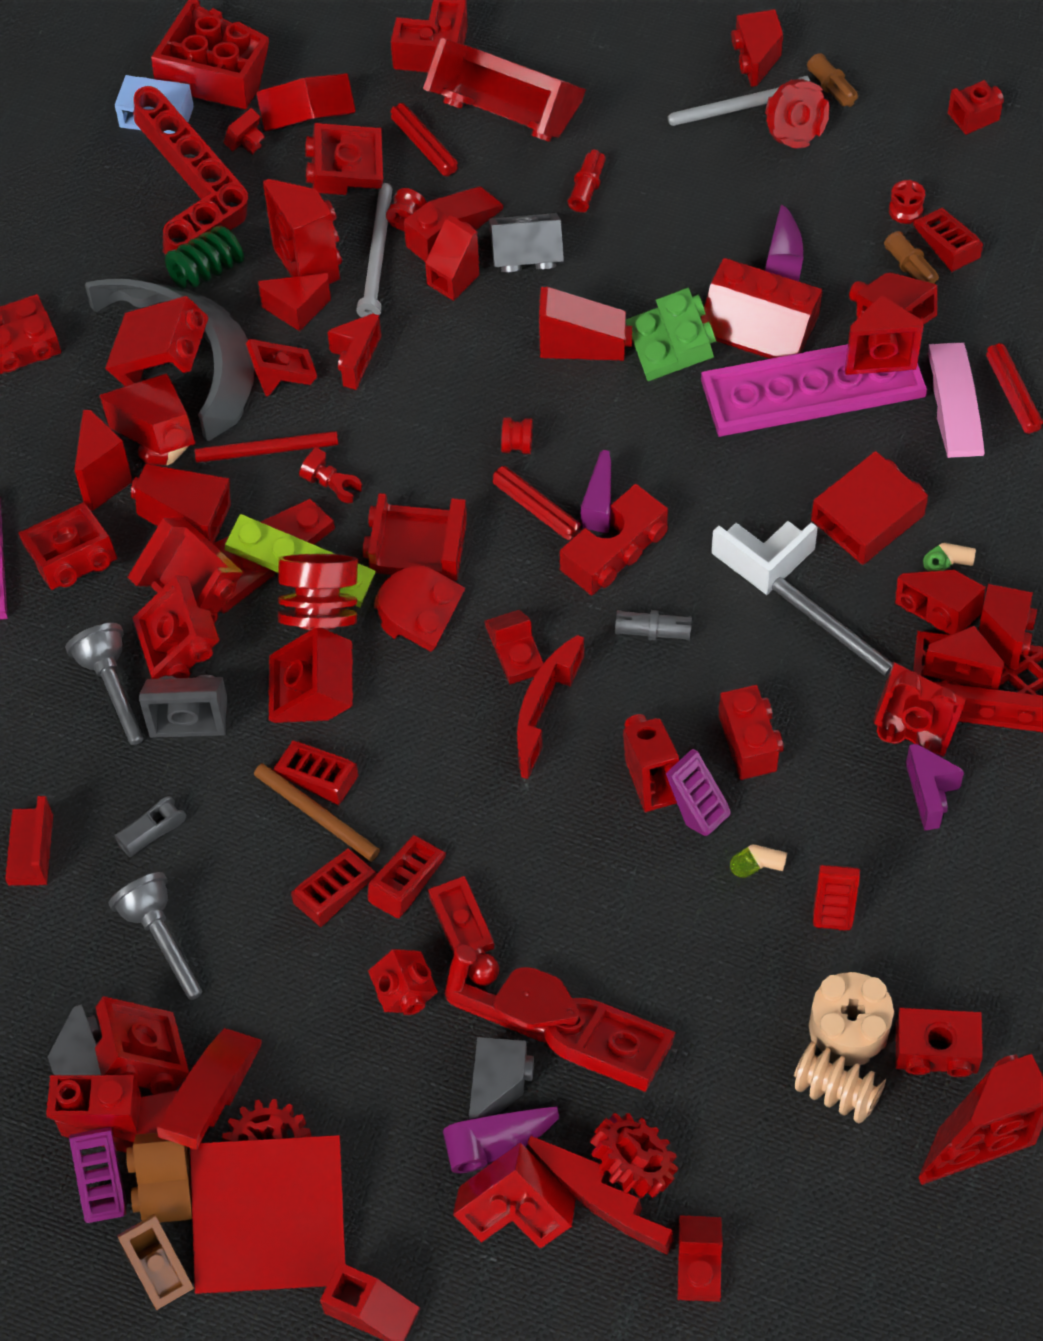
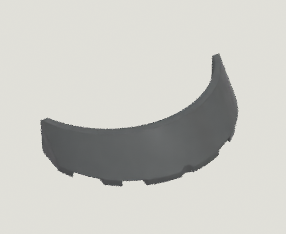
(232, 360)

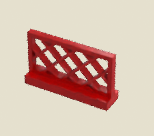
(990, 706)

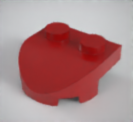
(417, 604)

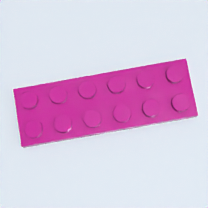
(800, 390)

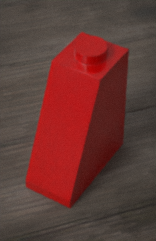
(581, 328)
(149, 414)
(182, 494)

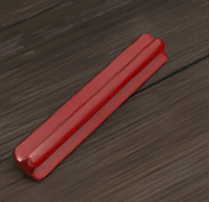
(424, 139)
(1014, 388)
(536, 503)

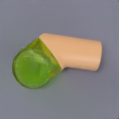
(755, 858)

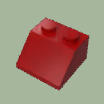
(311, 678)

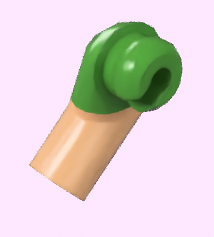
(946, 555)

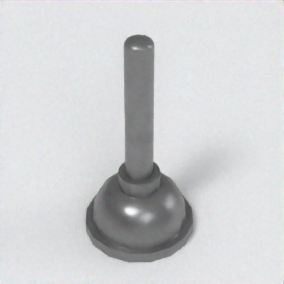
(98, 651)
(144, 903)

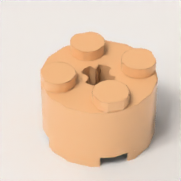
(853, 997)

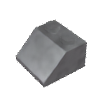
(526, 241)
(184, 706)

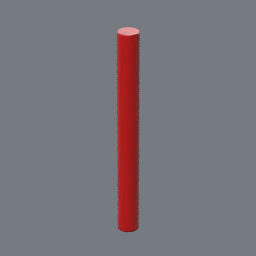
(266, 446)

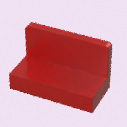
(30, 845)

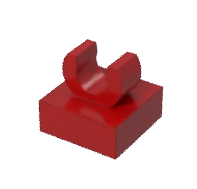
(245, 132)

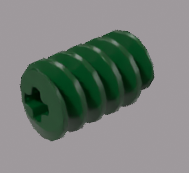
(203, 256)

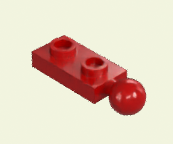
(465, 925)

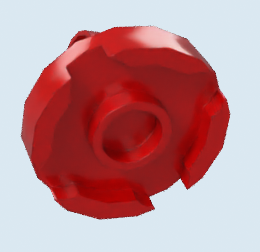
(797, 113)

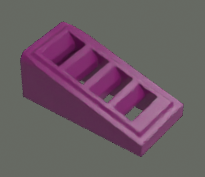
(597, 500)
(699, 796)
(101, 1201)

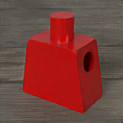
(909, 293)
(646, 748)

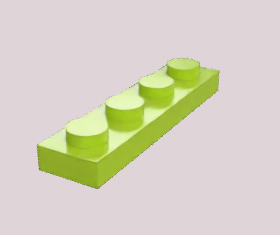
(266, 544)

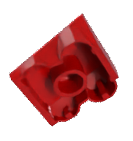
(917, 711)

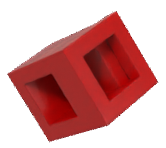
(975, 106)

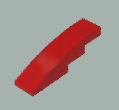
(208, 1088)
(590, 1188)

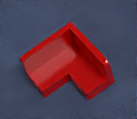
(417, 40)
(305, 100)
(517, 1191)

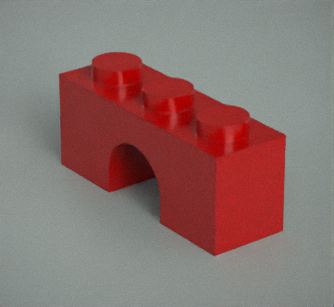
(596, 560)

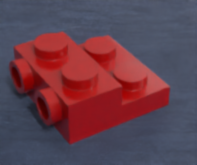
(344, 158)
(25, 334)
(68, 546)
(175, 630)
(140, 1044)

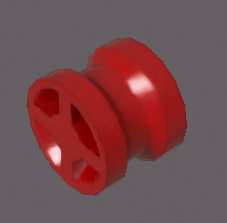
(907, 201)
(405, 203)
(517, 435)

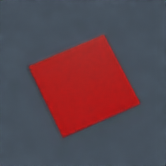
(267, 1213)

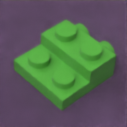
(672, 335)

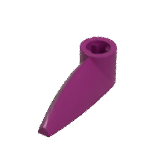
(786, 247)
(485, 1139)

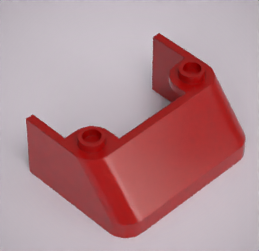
(502, 88)

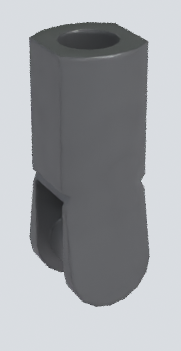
(146, 830)

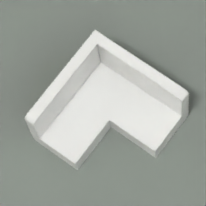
(767, 561)

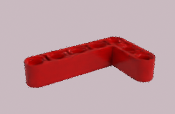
(193, 170)

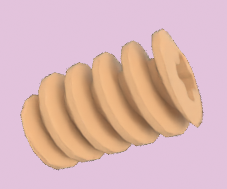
(837, 1083)

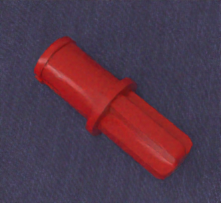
(586, 181)

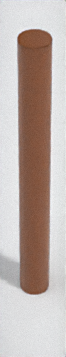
(317, 812)

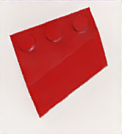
(212, 55)
(992, 1121)

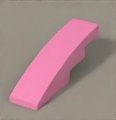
(956, 400)

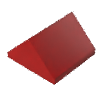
(883, 340)
(100, 462)

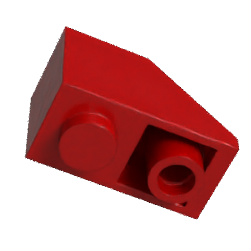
(759, 43)
(453, 258)
(941, 598)
(1004, 622)
(95, 1101)
(368, 1304)

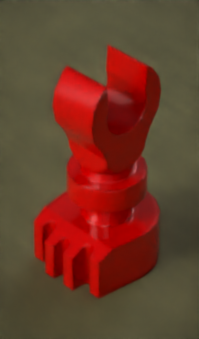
(314, 468)

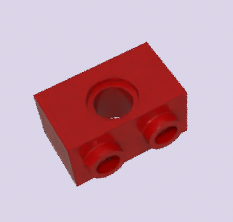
(956, 1028)

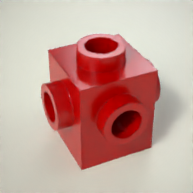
(403, 981)

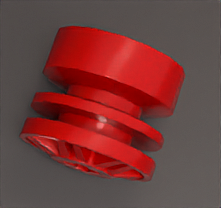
(317, 590)

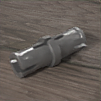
(653, 625)

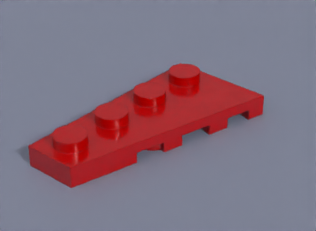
(302, 521)

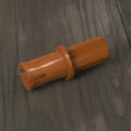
(832, 80)
(909, 258)

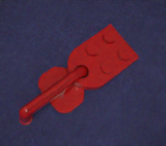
(574, 1028)

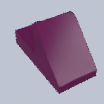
(930, 780)

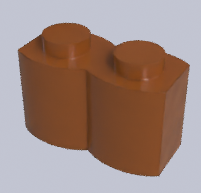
(161, 1177)

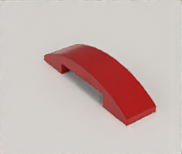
(559, 668)

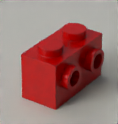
(749, 732)

